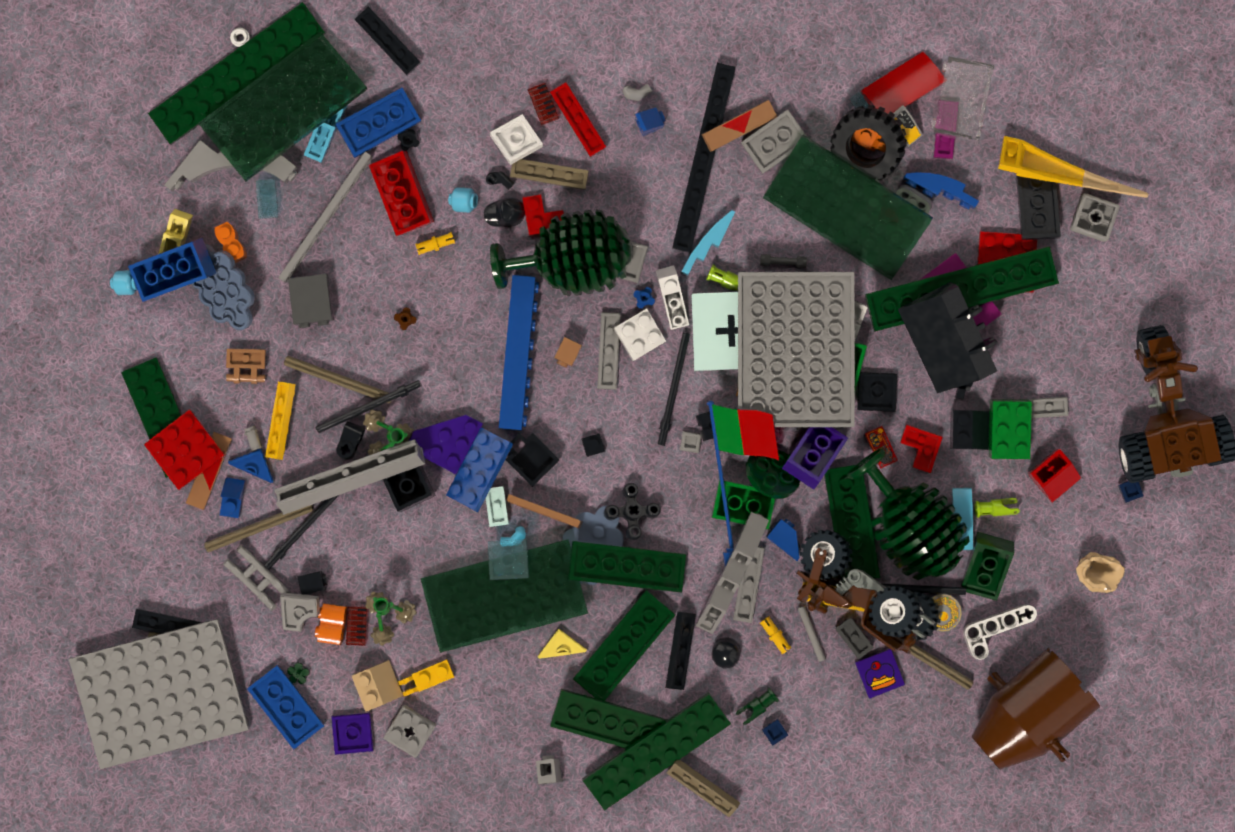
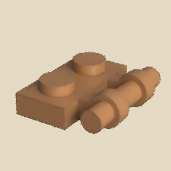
(246, 359)

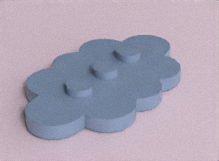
(226, 292)
(595, 530)

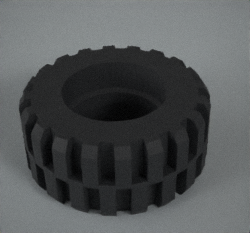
(883, 124)

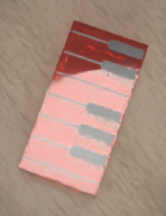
(543, 104)
(356, 626)

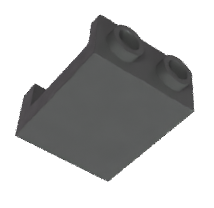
(310, 300)

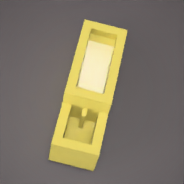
(176, 230)

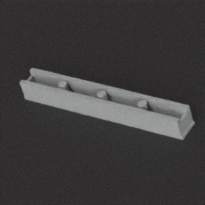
(349, 476)

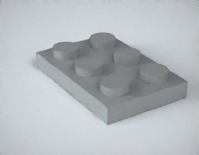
(773, 141)

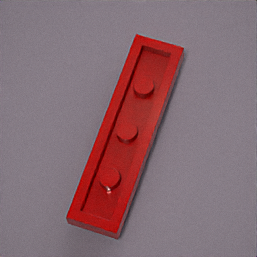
(578, 119)

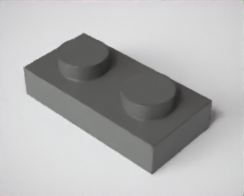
(854, 638)

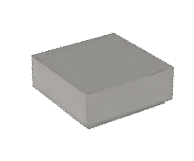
(690, 442)

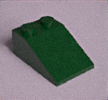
(987, 565)

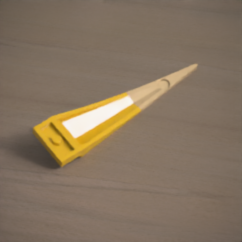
(1035, 163)

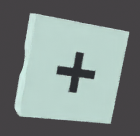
(715, 331)

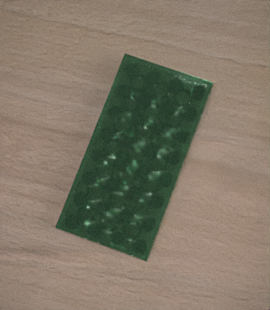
(282, 106)
(847, 207)
(474, 609)

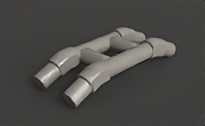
(256, 565)

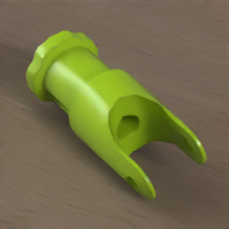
(726, 279)
(996, 507)

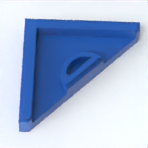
(254, 464)

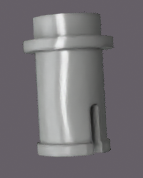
(253, 438)

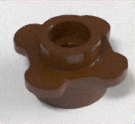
(410, 319)

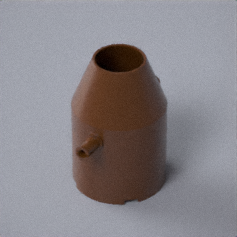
(1033, 712)

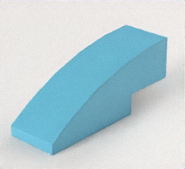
(963, 505)

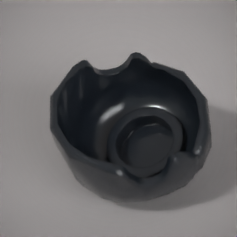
(725, 652)

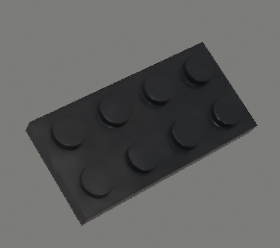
(1038, 209)

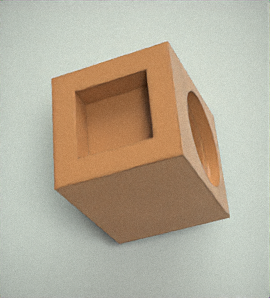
(567, 352)

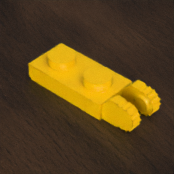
(428, 677)

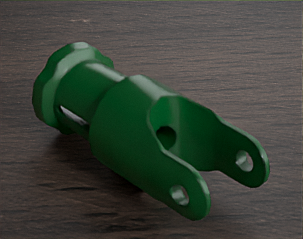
(759, 705)

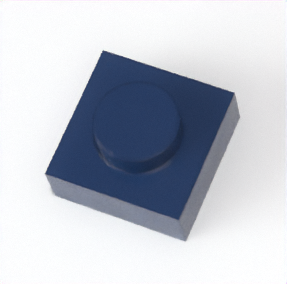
(1130, 491)
(775, 732)

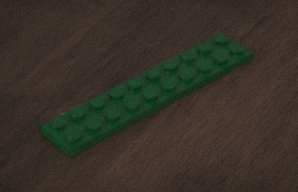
(234, 73)
(977, 284)

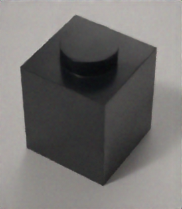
(312, 582)

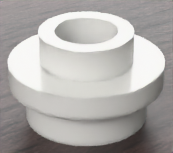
(235, 33)

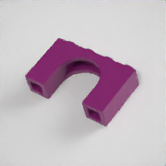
(953, 263)

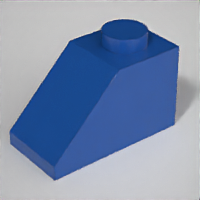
(650, 121)
(785, 538)

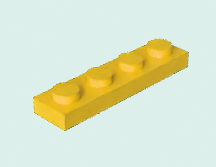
(280, 420)

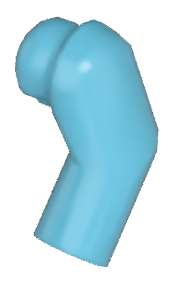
(519, 534)

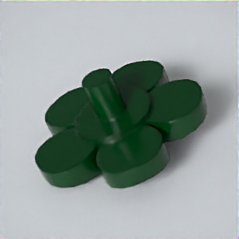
(298, 673)

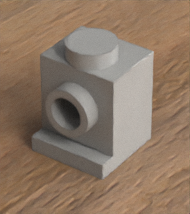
(543, 773)

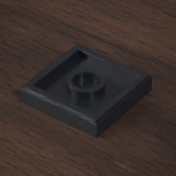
(877, 392)

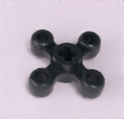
(640, 511)

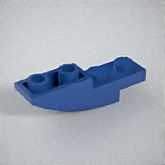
(934, 183)

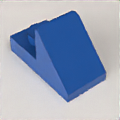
(232, 497)

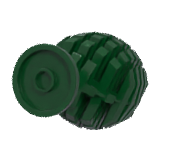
(573, 254)
(914, 524)

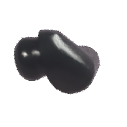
(499, 178)

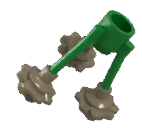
(400, 434)
(380, 605)

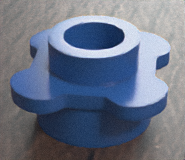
(647, 293)

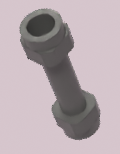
(799, 262)

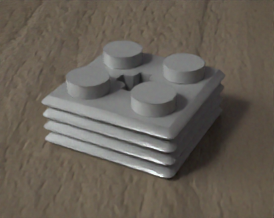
(1105, 211)
(405, 719)

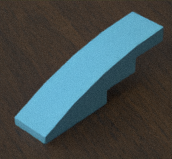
(323, 136)
(713, 238)

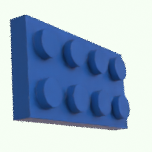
(378, 122)
(479, 469)
(285, 707)

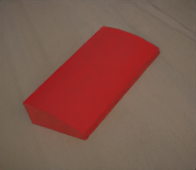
(904, 84)
(401, 193)

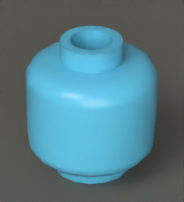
(463, 200)
(123, 283)

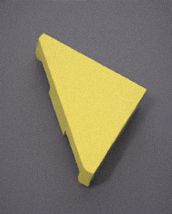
(561, 645)

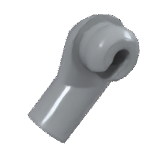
(636, 94)

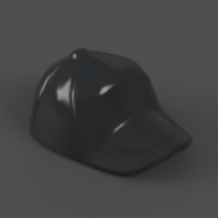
(505, 212)

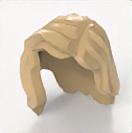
(1103, 575)

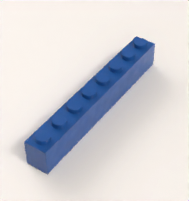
(517, 352)

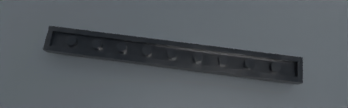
(703, 159)

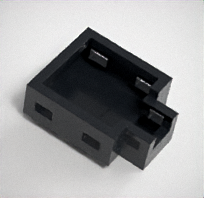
(533, 460)

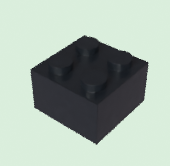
(409, 488)

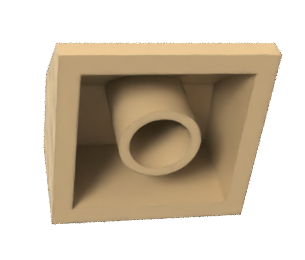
(377, 685)

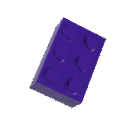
(814, 454)

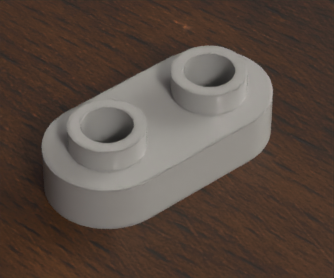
(915, 197)

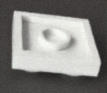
(516, 139)
(639, 334)

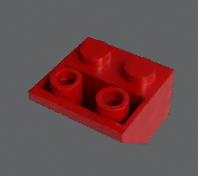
(1054, 475)

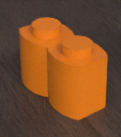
(229, 238)
(331, 624)

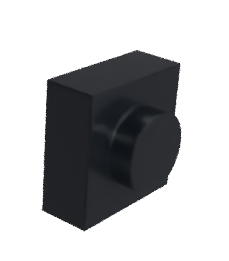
(593, 445)

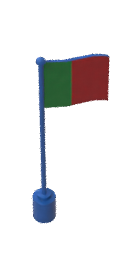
(741, 434)

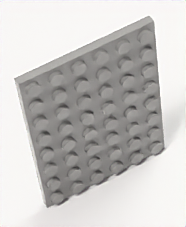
(797, 347)
(159, 693)

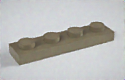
(549, 174)
(703, 787)

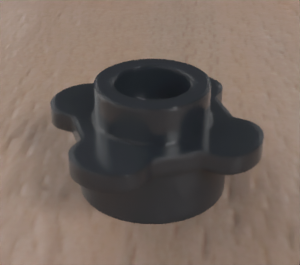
(403, 138)

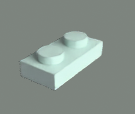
(497, 507)

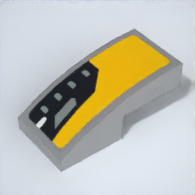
(911, 128)

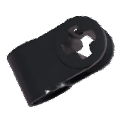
(351, 436)

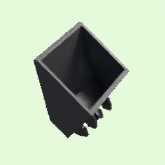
(948, 338)

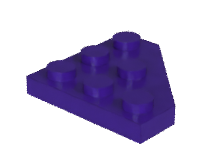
(448, 441)

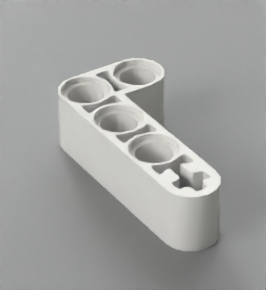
(1000, 626)

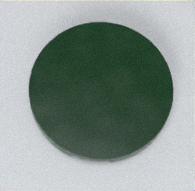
(769, 477)

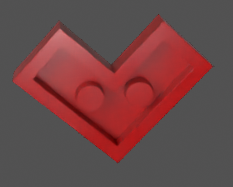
(535, 214)
(927, 446)

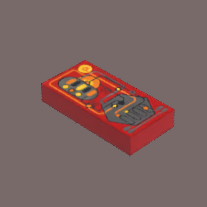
(877, 439)

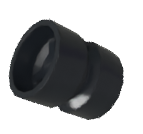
(704, 421)

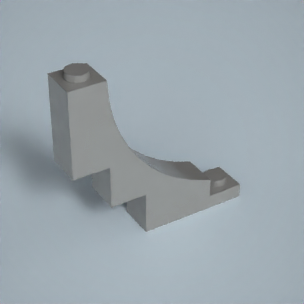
(204, 160)
(732, 573)

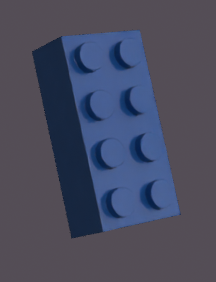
(172, 269)

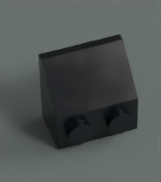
(969, 429)

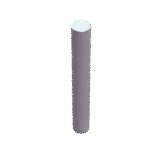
(811, 633)

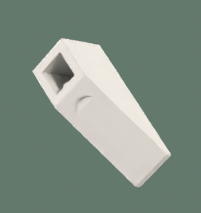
(672, 297)

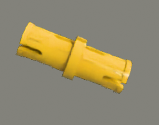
(435, 243)
(775, 635)

